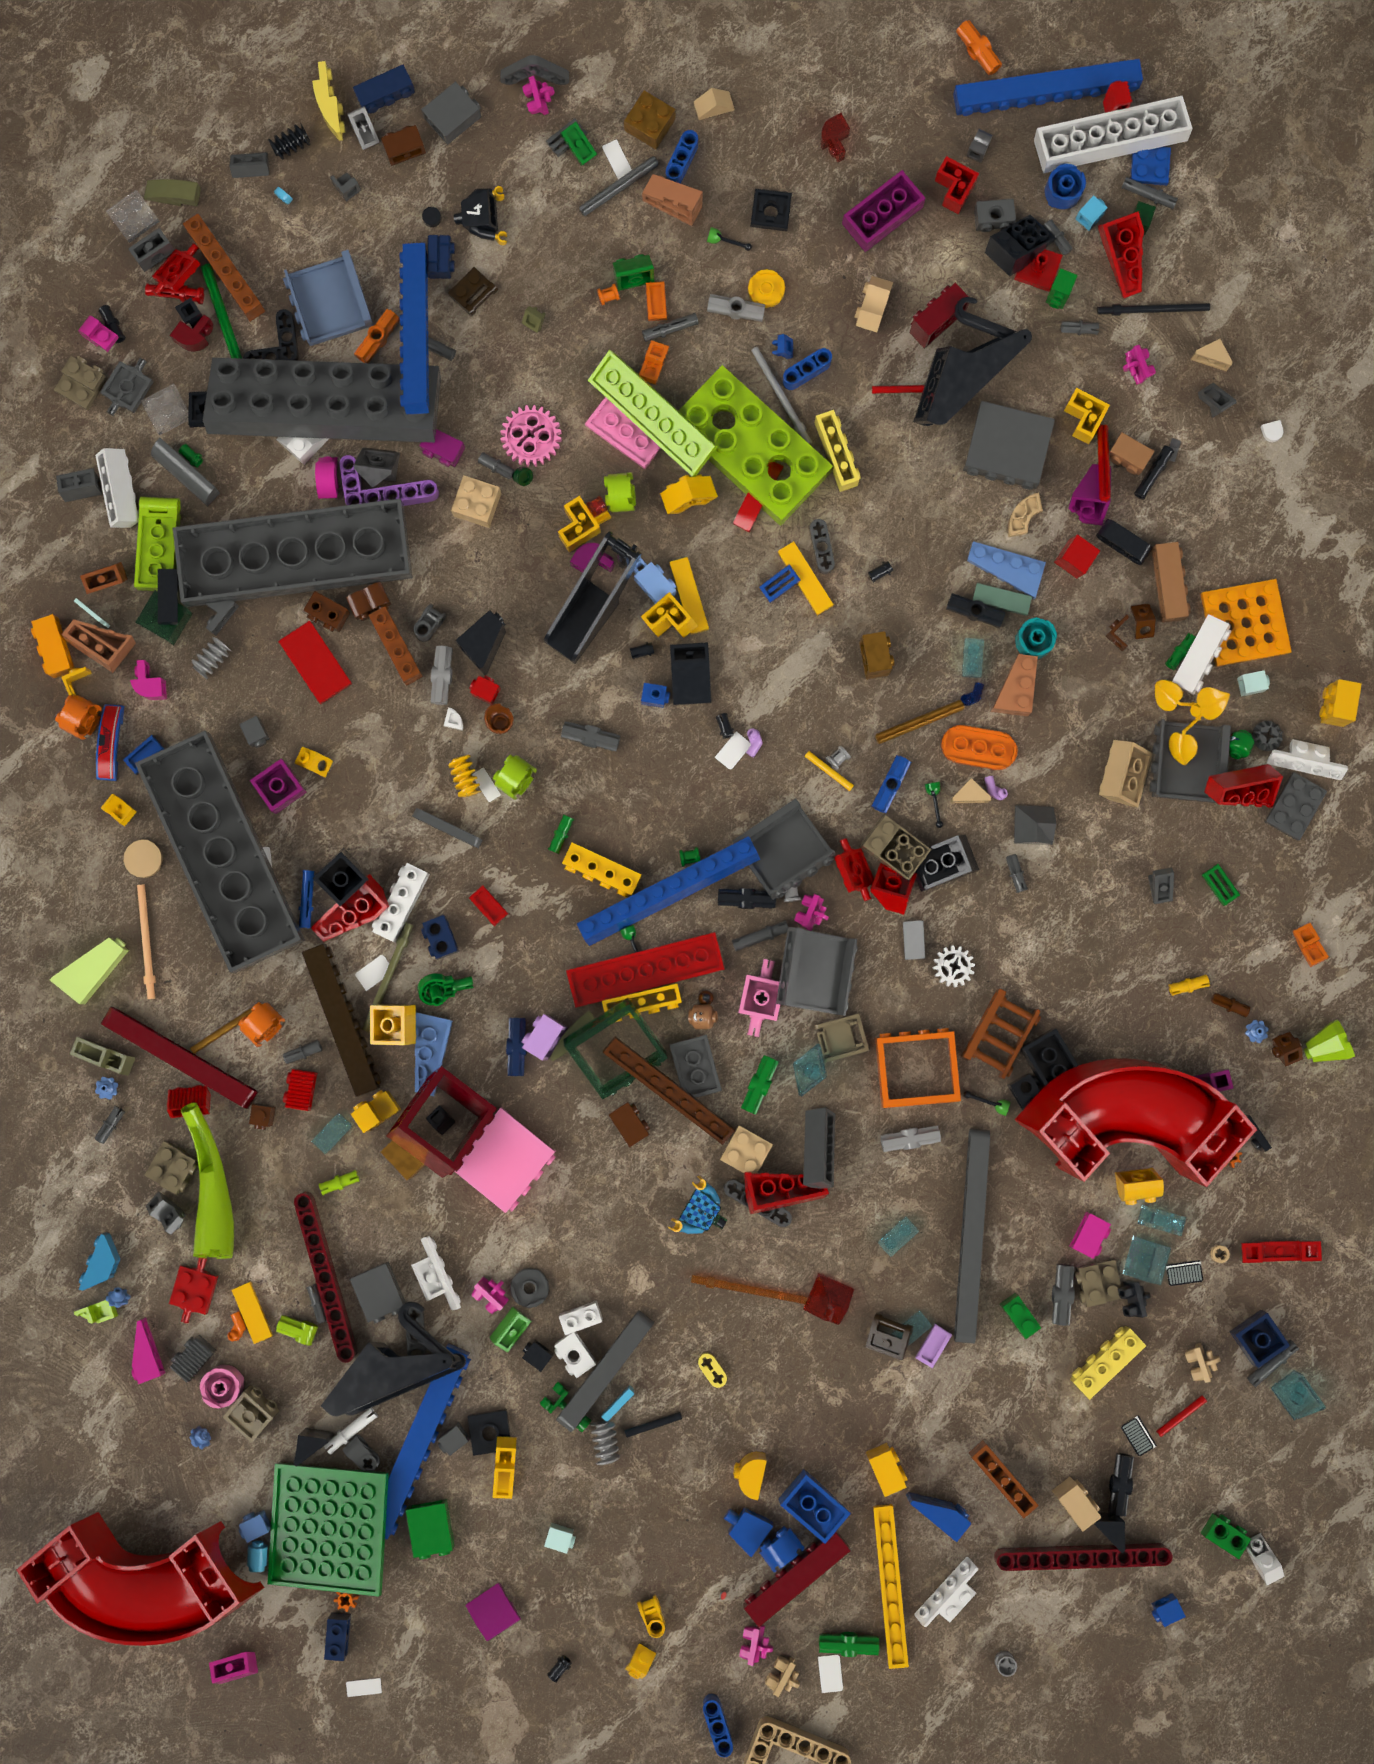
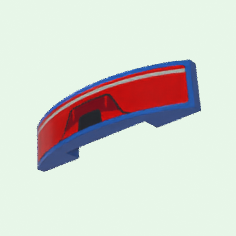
(108, 742)

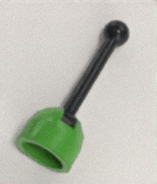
(715, 236)
(1000, 1106)

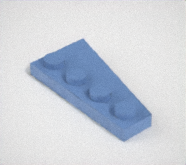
(1015, 569)
(430, 1046)

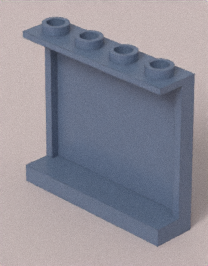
(328, 300)

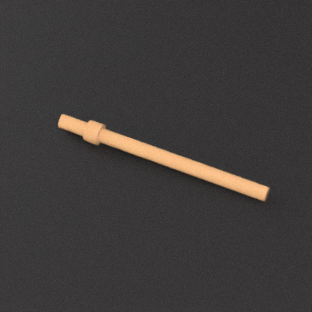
(149, 978)

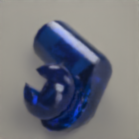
(973, 697)

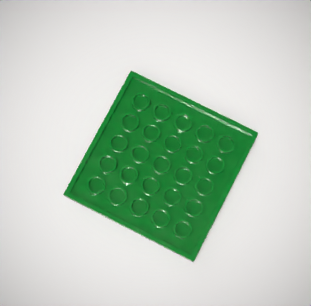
(328, 1529)

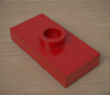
(488, 905)

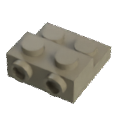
(80, 382)
(172, 1168)
(1098, 1282)
(251, 1413)

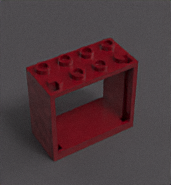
(423, 1150)

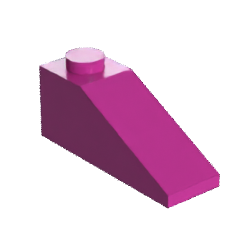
(146, 1359)

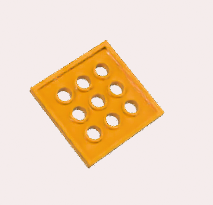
(1272, 609)

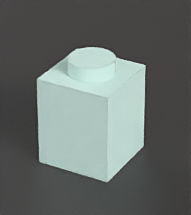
(1253, 683)
(560, 1538)

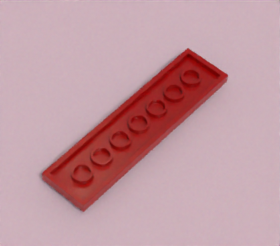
(645, 970)

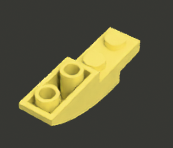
(327, 102)

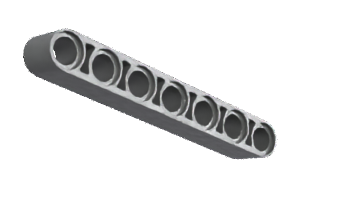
(605, 1371)

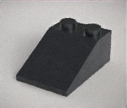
(946, 863)

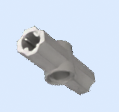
(724, 305)
(441, 675)
(910, 1138)

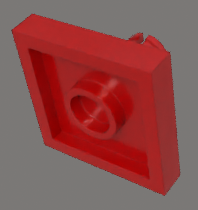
(1041, 270)

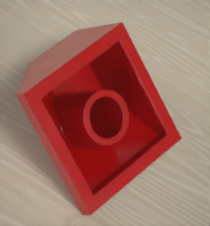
(892, 889)

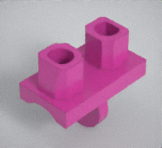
(542, 94)
(1137, 365)
(814, 914)
(492, 1292)
(752, 1652)

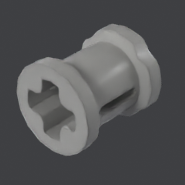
(838, 757)
(792, 895)

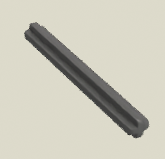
(618, 186)

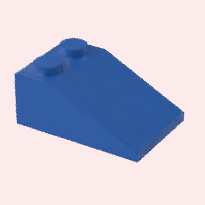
(814, 1506)
(943, 1513)

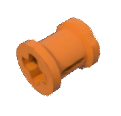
(608, 294)

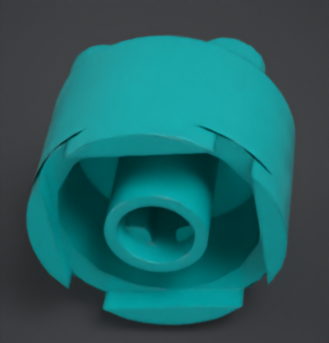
(1036, 628)

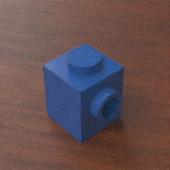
(654, 695)

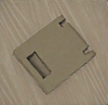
(838, 1038)

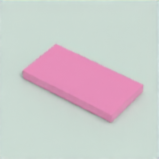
(622, 433)

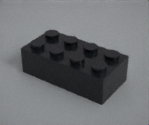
(1048, 1056)

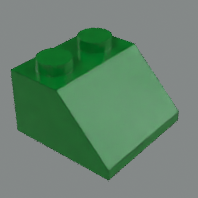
(633, 271)

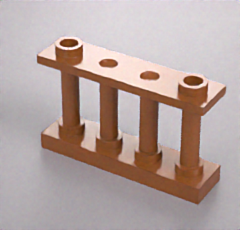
(990, 1017)

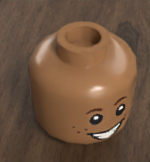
(702, 1016)

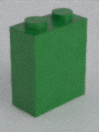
(430, 1529)

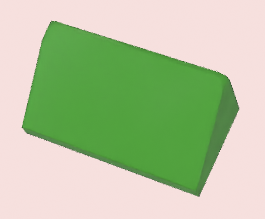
(510, 1329)

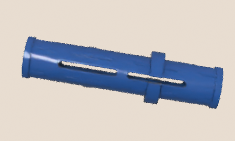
(306, 899)

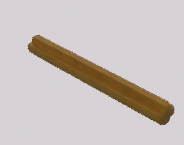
(919, 721)

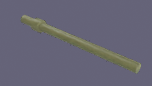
(401, 943)

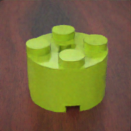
(621, 492)
(514, 776)

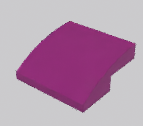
(493, 1612)

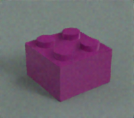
(278, 786)

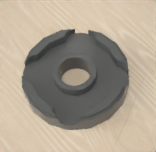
(529, 1276)

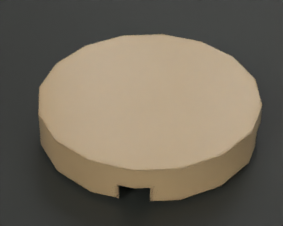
(143, 858)

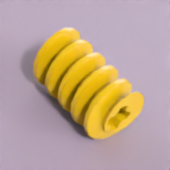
(463, 776)

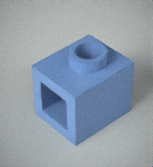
(254, 1526)

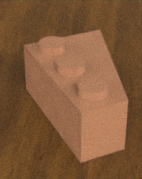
(673, 198)
(99, 644)
(1018, 688)

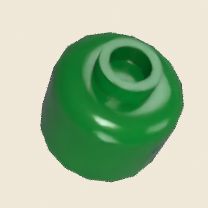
(1240, 744)

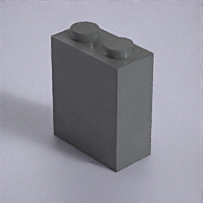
(452, 112)
(378, 1292)

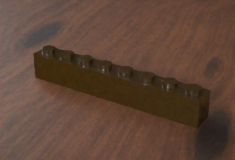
(341, 1020)

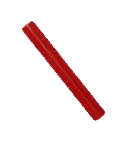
(1103, 463)

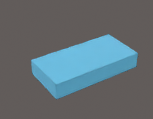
(618, 1403)

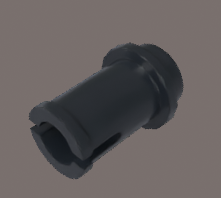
(880, 571)
(642, 650)
(724, 725)
(560, 1667)

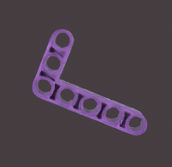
(383, 492)

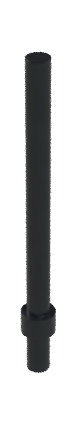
(1117, 309)

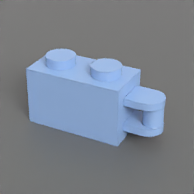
(653, 581)

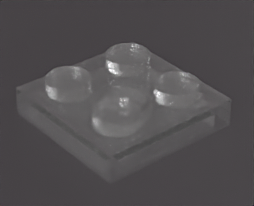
(132, 216)
(166, 409)

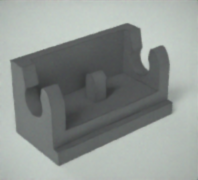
(78, 485)

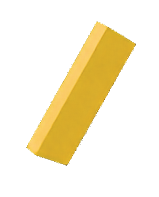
(252, 1312)

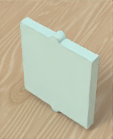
(93, 614)

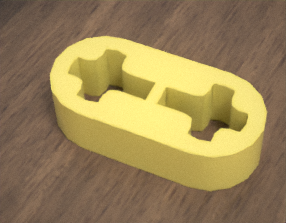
(708, 1372)

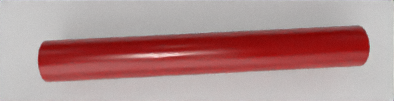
(898, 389)
(1181, 1416)

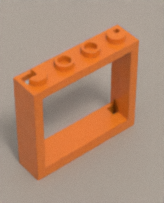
(921, 1100)

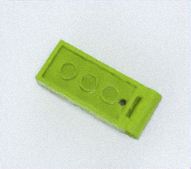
(155, 540)

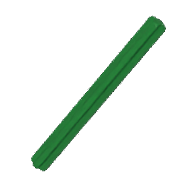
(221, 311)

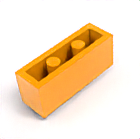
(52, 646)

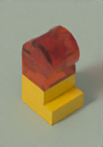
(598, 510)

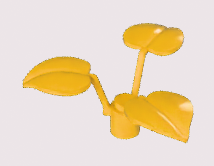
(1209, 705)

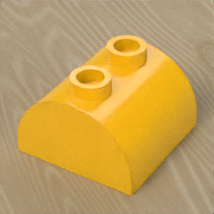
(1138, 1185)
(751, 1473)

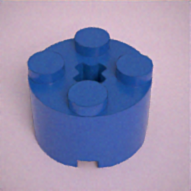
(1065, 186)
(780, 1549)

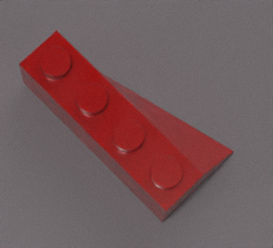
(1245, 786)
(776, 1191)

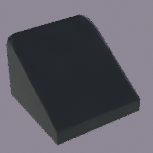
(440, 1120)

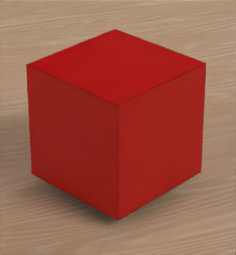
(1077, 556)

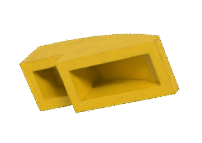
(504, 1467)

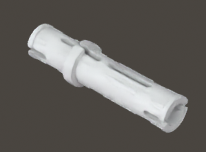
(344, 1435)

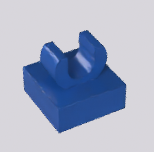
(785, 346)

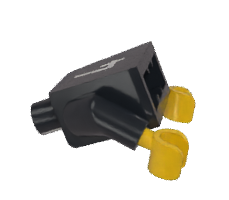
(480, 214)

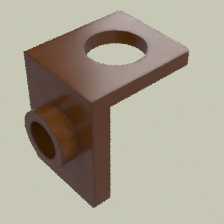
(1143, 617)
(1113, 637)

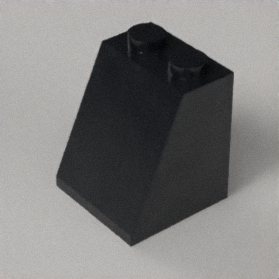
(483, 640)
(341, 877)

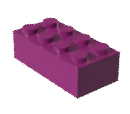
(883, 211)

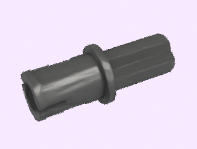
(1060, 240)
(1079, 327)
(496, 465)
(1016, 873)
(302, 1052)
(109, 1125)
(316, 1303)

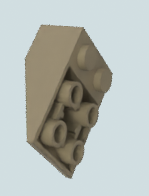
(895, 847)

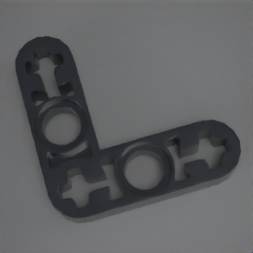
(280, 351)

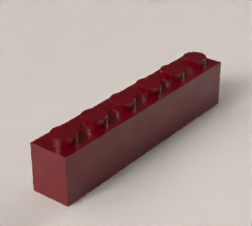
(794, 1578)

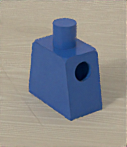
(748, 1529)

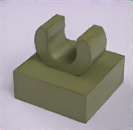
(533, 319)

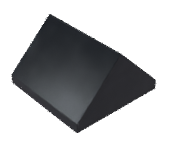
(309, 1442)
(1113, 1528)

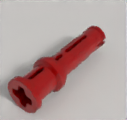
(183, 293)

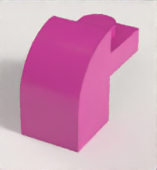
(98, 333)
(326, 477)
(148, 687)

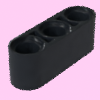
(1124, 542)

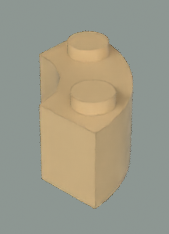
(874, 303)

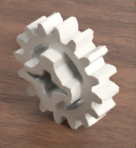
(949, 978)

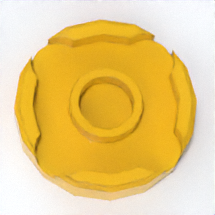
(766, 288)

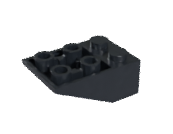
(1018, 244)
(690, 673)

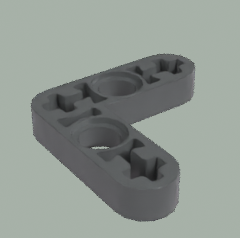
(534, 65)

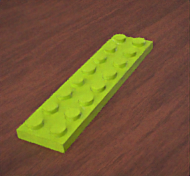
(652, 413)

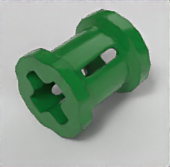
(689, 857)

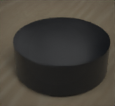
(431, 217)

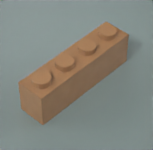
(1170, 582)

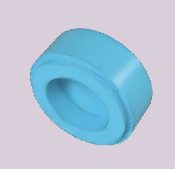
(283, 195)

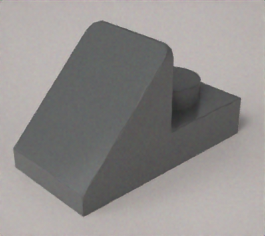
(1216, 399)
(224, 611)
(1162, 885)

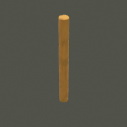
(218, 1033)

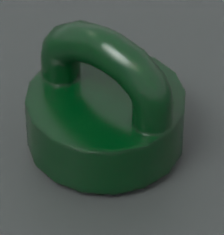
(523, 476)

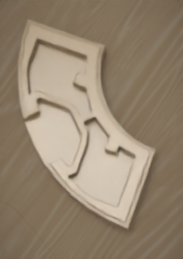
(1023, 513)

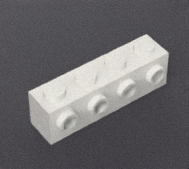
(117, 488)
(1201, 654)
(401, 902)

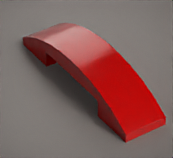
(751, 507)
(1281, 1251)

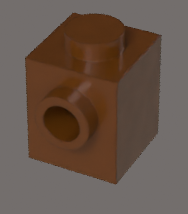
(262, 1116)

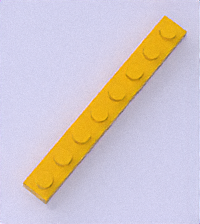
(890, 1586)

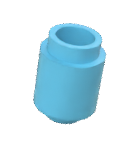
(257, 1556)

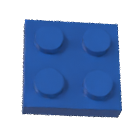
(1151, 166)

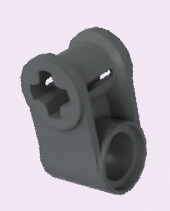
(430, 619)
(360, 1453)

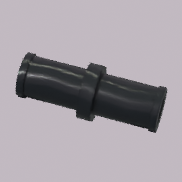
(111, 322)

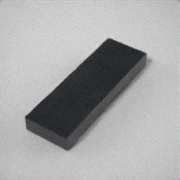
(167, 597)

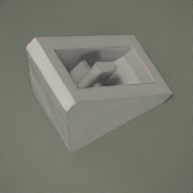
(363, 127)

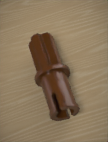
(1231, 1004)

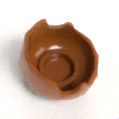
(498, 719)

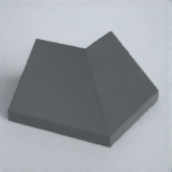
(1034, 825)

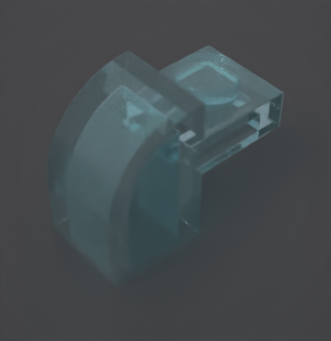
(1161, 1220)

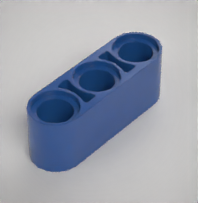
(685, 150)
(811, 361)
(717, 1735)

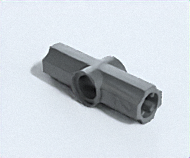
(590, 736)
(1063, 1294)

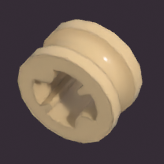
(1221, 1248)

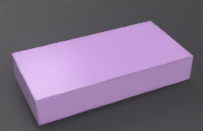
(933, 1345)

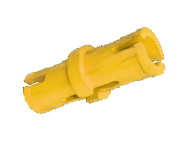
(1189, 985)

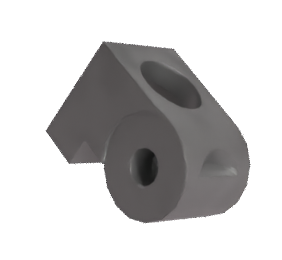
(979, 145)

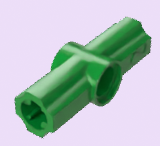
(759, 1084)
(848, 1644)

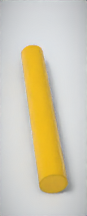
(828, 770)

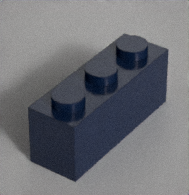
(384, 89)

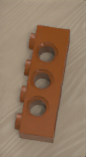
(395, 646)
(1003, 1479)

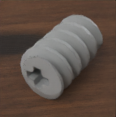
(210, 657)
(606, 1442)

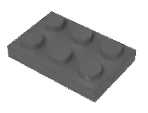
(1295, 806)
(695, 1066)

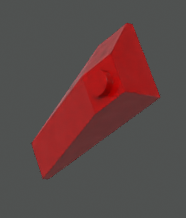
(1123, 246)
(359, 909)

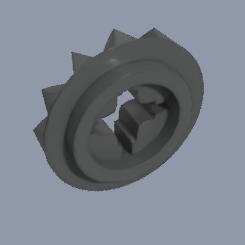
(1260, 740)

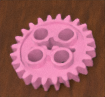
(520, 422)

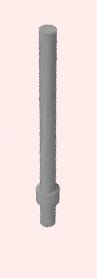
(799, 427)

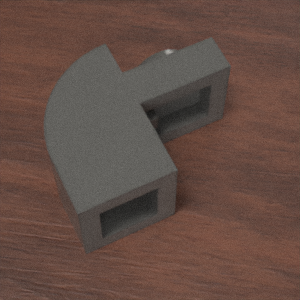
(166, 1212)

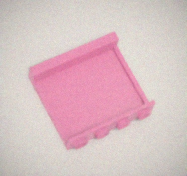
(505, 1161)

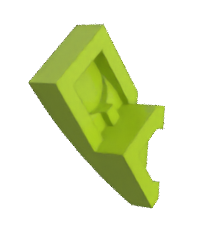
(97, 1312)

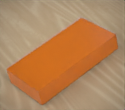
(656, 301)

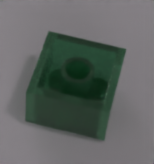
(149, 620)

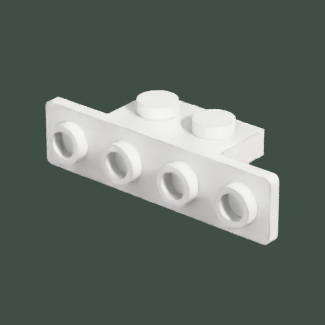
(1308, 759)
(433, 1277)
(950, 1595)

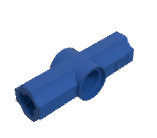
(886, 795)

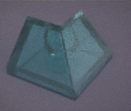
(809, 1070)

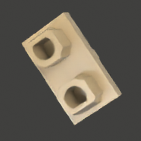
(1198, 1354)
(786, 1667)

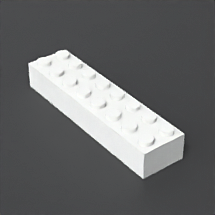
(1113, 134)

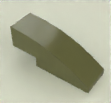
(173, 192)
(560, 1050)
(102, 1056)

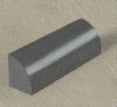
(184, 472)
(819, 1148)

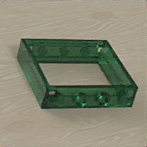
(597, 1025)

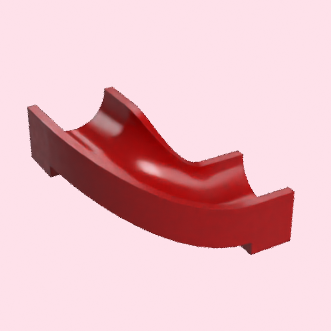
(1138, 1104)
(130, 1595)

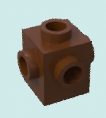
(1287, 1048)

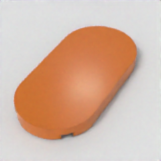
(979, 747)

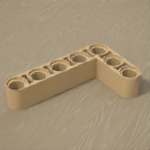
(792, 1744)

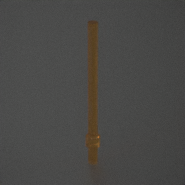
(711, 1282)

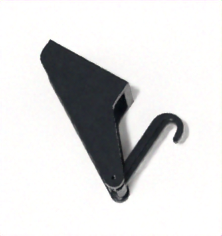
(960, 375)
(588, 605)
(383, 1375)

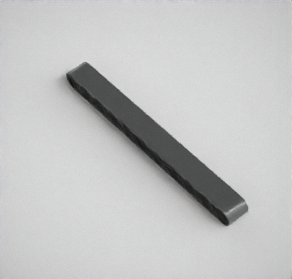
(972, 1236)

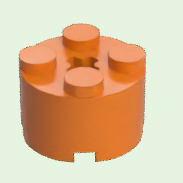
(78, 716)
(261, 1023)

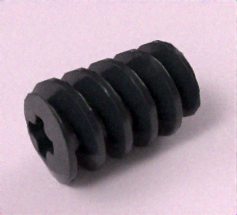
(289, 141)

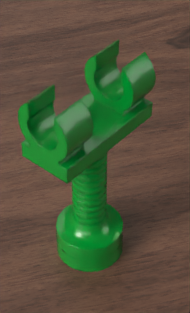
(550, 1407)

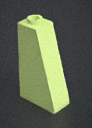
(88, 972)

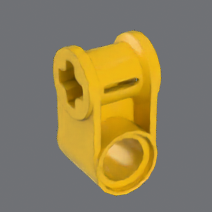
(650, 1613)

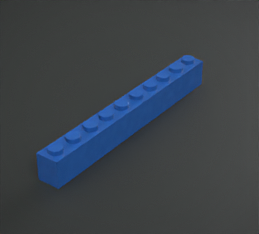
(1045, 87)
(415, 329)
(668, 891)
(418, 1440)

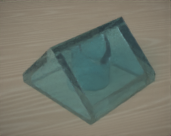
(1147, 1260)
(1297, 1395)

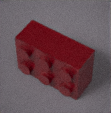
(937, 316)

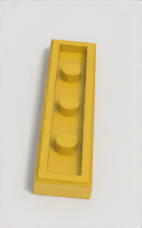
(809, 583)
(688, 593)

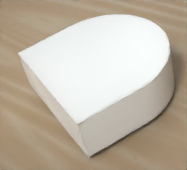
(1272, 431)

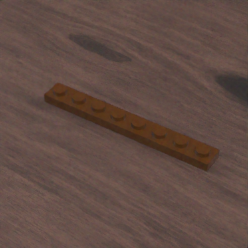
(668, 1090)

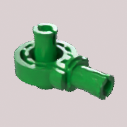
(441, 988)

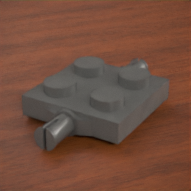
(126, 387)

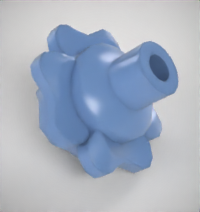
(1256, 1031)
(106, 1088)
(118, 1297)
(200, 1437)

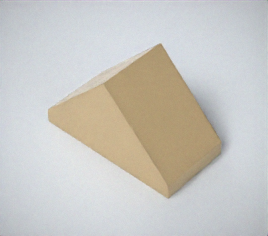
(713, 103)
(1213, 355)
(971, 793)

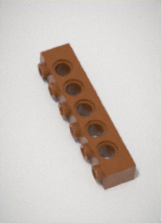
(224, 267)

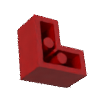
(959, 181)

